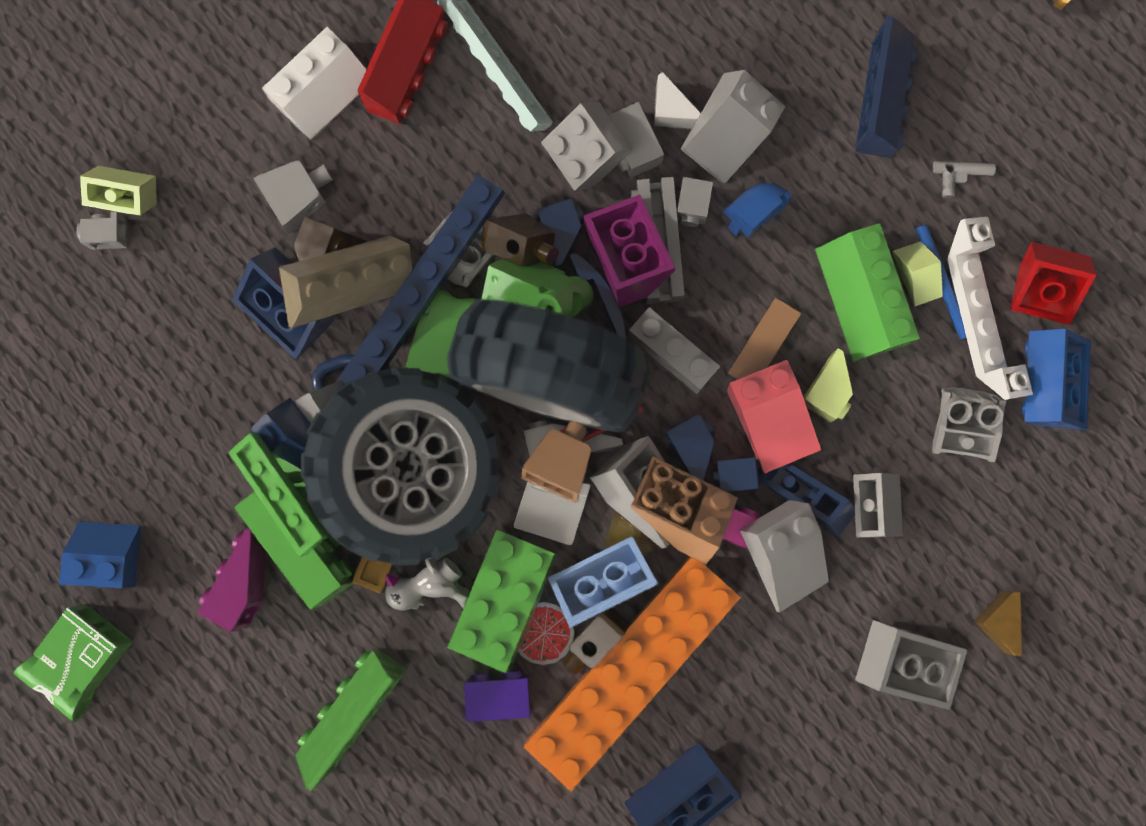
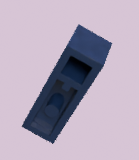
(284, 431)
(829, 507)

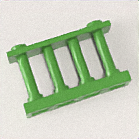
(281, 492)

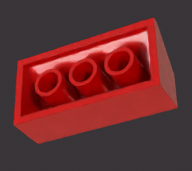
(401, 58)

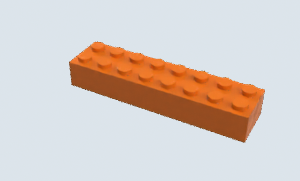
(631, 672)

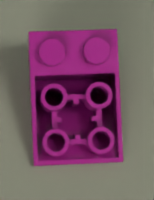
(239, 585)

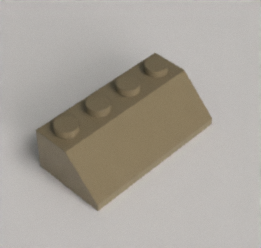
(344, 279)

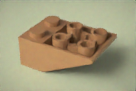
(684, 509)

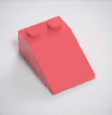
(774, 416)

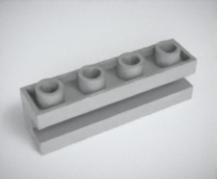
(662, 208)

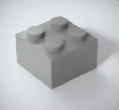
(586, 145)

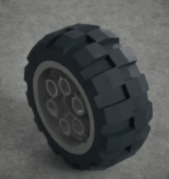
(548, 364)
(342, 443)

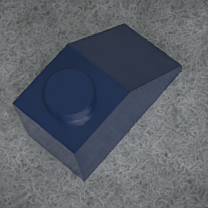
(566, 223)
(693, 444)

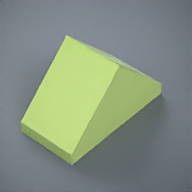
(920, 272)

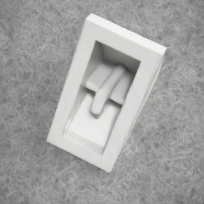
(672, 107)

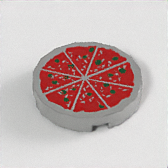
(547, 635)

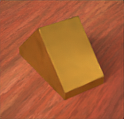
(1003, 622)

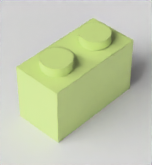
(118, 190)

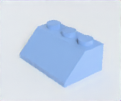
(602, 581)

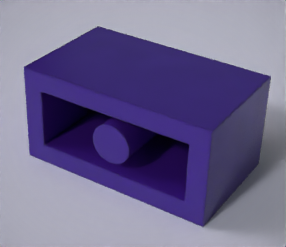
(497, 697)

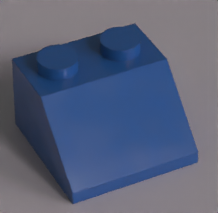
(101, 555)

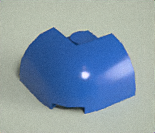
(756, 207)

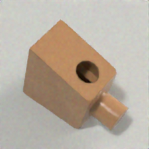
(559, 462)

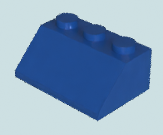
(1058, 379)

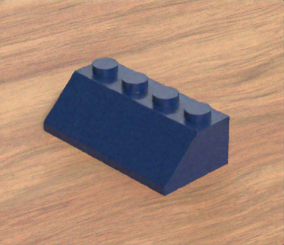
(886, 90)

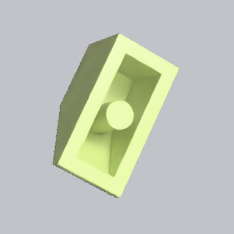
(831, 389)

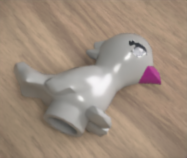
(434, 581)

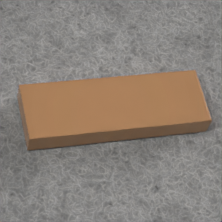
(765, 340)

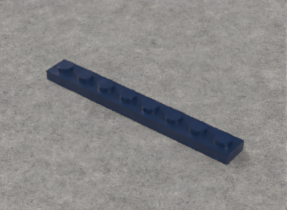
(425, 280)

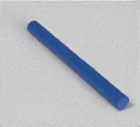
(947, 289)

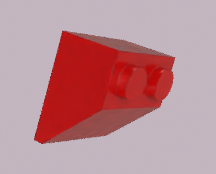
(1052, 283)

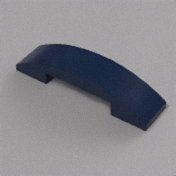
(590, 274)

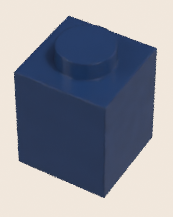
(737, 475)

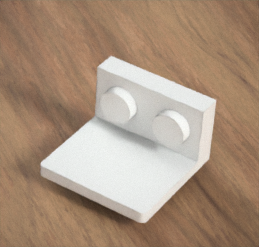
(550, 514)

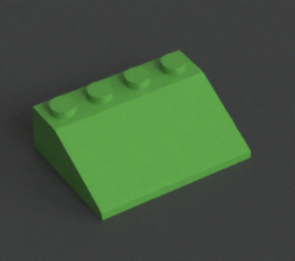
(347, 716)

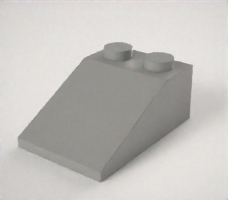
(732, 124)
(621, 478)
(787, 552)
(911, 665)

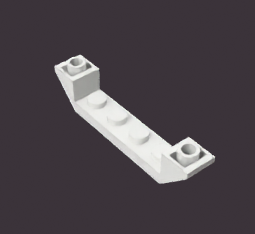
(977, 313)

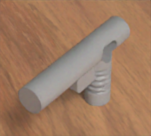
(960, 173)

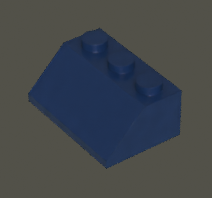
(263, 300)
(684, 793)

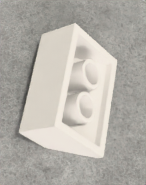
(317, 83)

